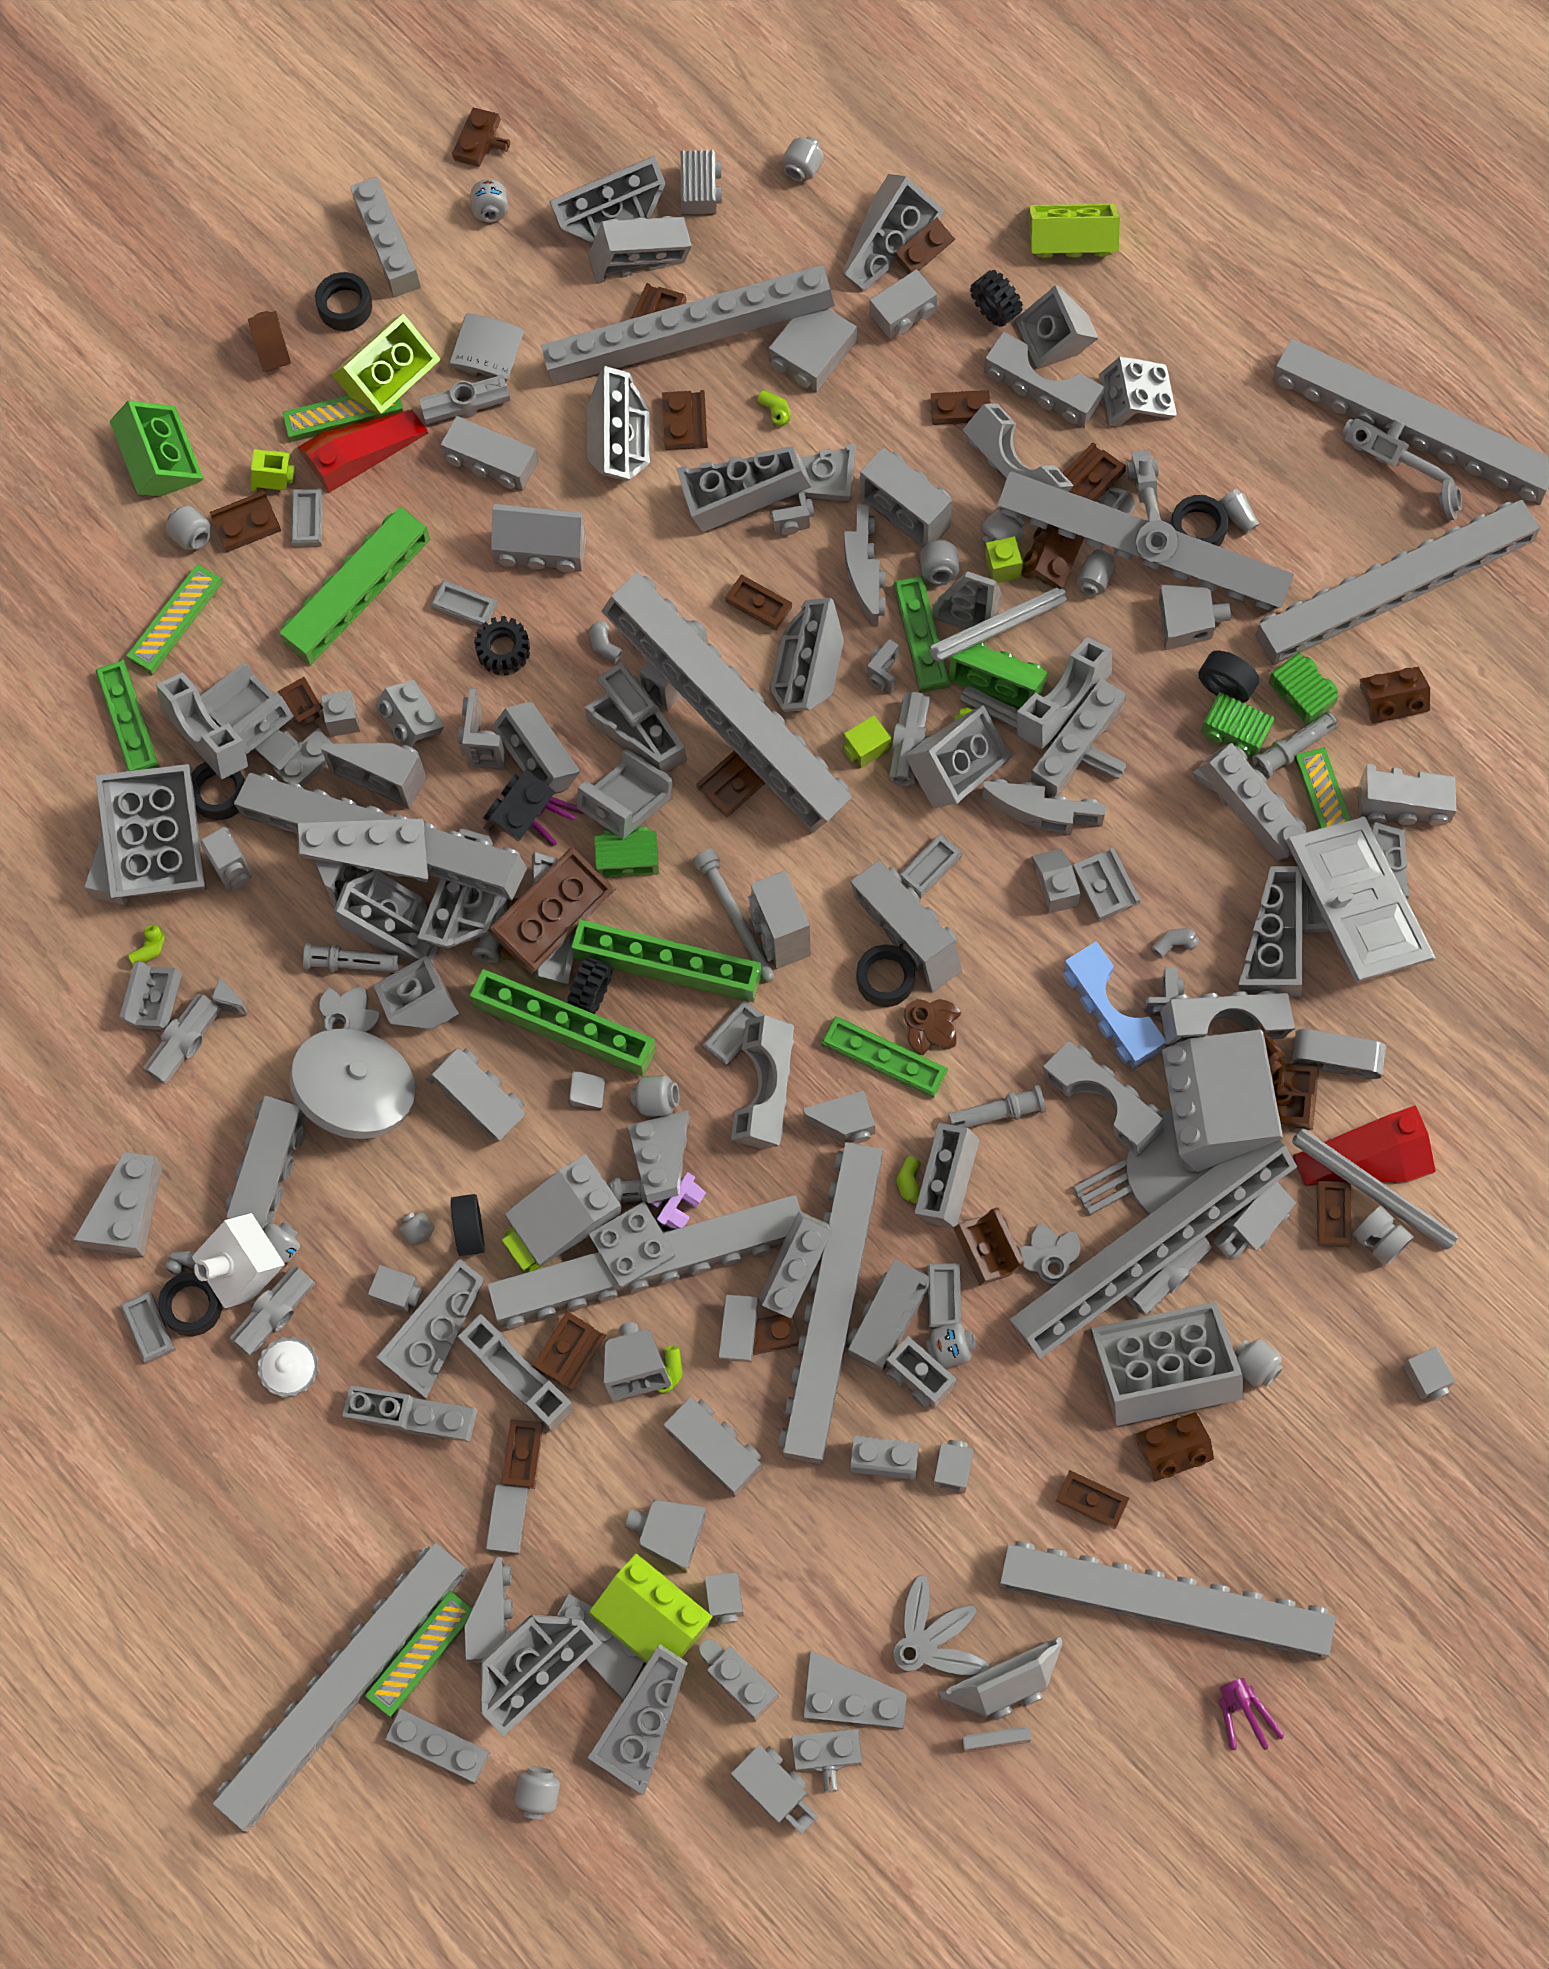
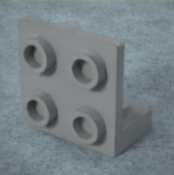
(1135, 388)
(481, 748)
(632, 1245)

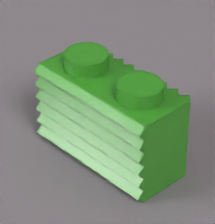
(1304, 688)
(1237, 724)
(628, 856)

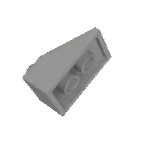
(958, 758)
(379, 767)
(563, 1210)

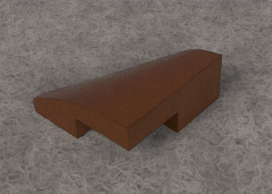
(1296, 1094)

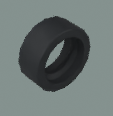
(338, 282)
(1204, 504)
(1228, 675)
(219, 811)
(891, 953)
(467, 1225)
(183, 1328)

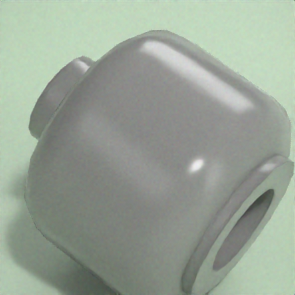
(416, 1228)

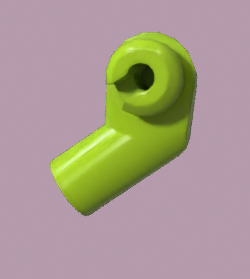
(152, 945)

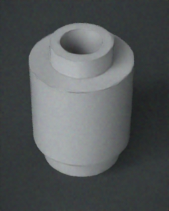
(1096, 573)

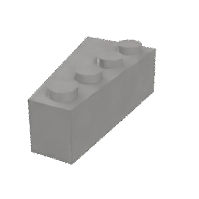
(741, 485)
(908, 923)
(1276, 941)
(267, 1160)

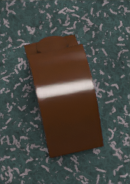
(269, 340)

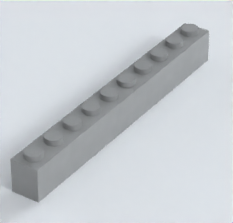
(688, 325)
(1426, 424)
(1119, 530)
(1397, 581)
(447, 854)
(1150, 1246)
(695, 1249)
(832, 1306)
(1168, 1601)
(339, 1688)

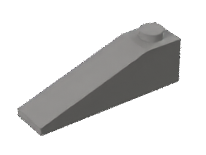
(891, 221)
(968, 601)

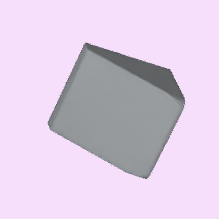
(1118, 499)
(228, 999)
(587, 1090)

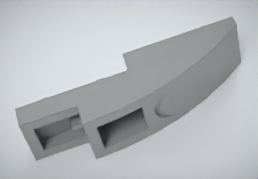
(863, 569)
(1027, 804)
(409, 1414)

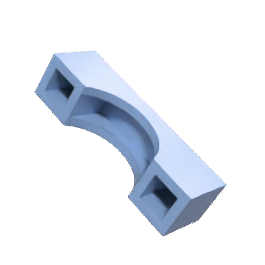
(1135, 1038)

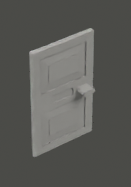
(1360, 899)

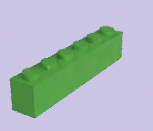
(354, 585)
(668, 961)
(563, 1022)

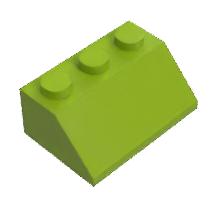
(1074, 229)
(386, 365)
(649, 1611)

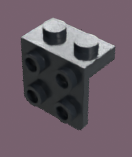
(522, 803)

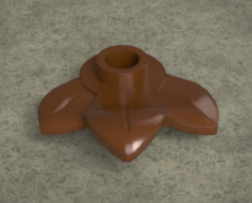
(935, 1027)

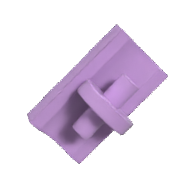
(670, 1215)

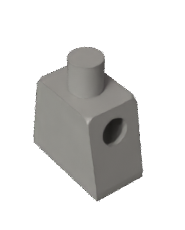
(1189, 615)
(633, 1364)
(669, 1531)

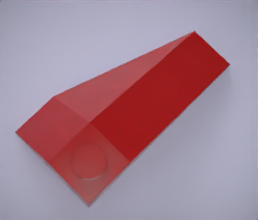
(353, 449)
(1387, 1148)

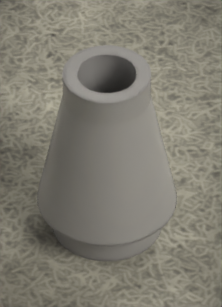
(1239, 511)

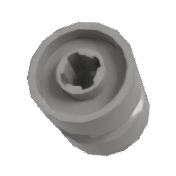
(1382, 1236)

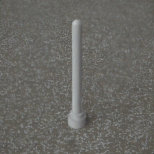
(708, 864)

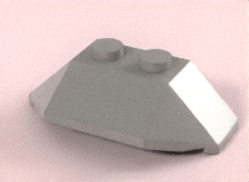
(619, 196)
(617, 426)
(808, 657)
(459, 911)
(384, 915)
(531, 1666)
(1006, 1684)

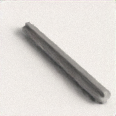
(997, 624)
(1008, 715)
(1374, 1189)

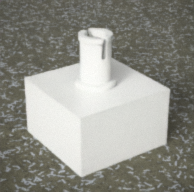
(237, 1260)

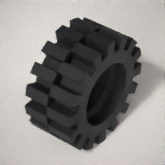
(996, 298)
(502, 629)
(590, 985)

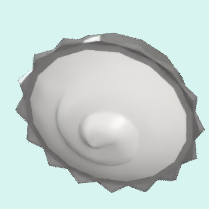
(287, 1367)

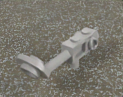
(1390, 449)
(1144, 473)

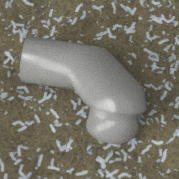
(600, 643)
(1173, 938)
(178, 1260)

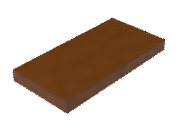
(551, 910)

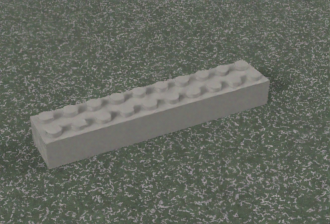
(726, 702)

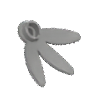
(941, 1631)

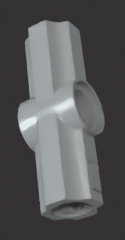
(481, 395)
(907, 735)
(182, 1038)
(1167, 1279)
(272, 1310)

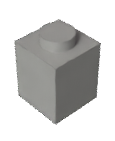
(340, 713)
(394, 1289)
(1429, 1375)
(953, 1466)
(724, 1597)

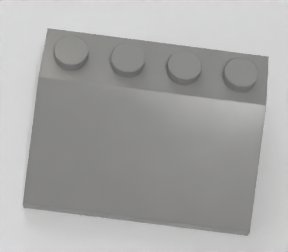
(150, 831)
(1221, 1097)
(1167, 1363)

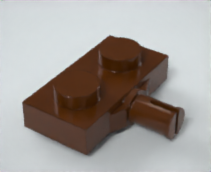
(479, 137)

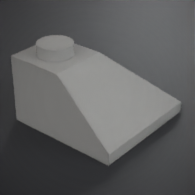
(1055, 328)
(416, 996)

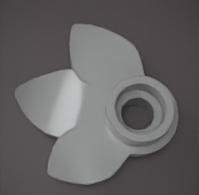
(348, 1009)
(1049, 1250)

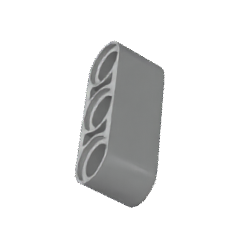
(1339, 1053)

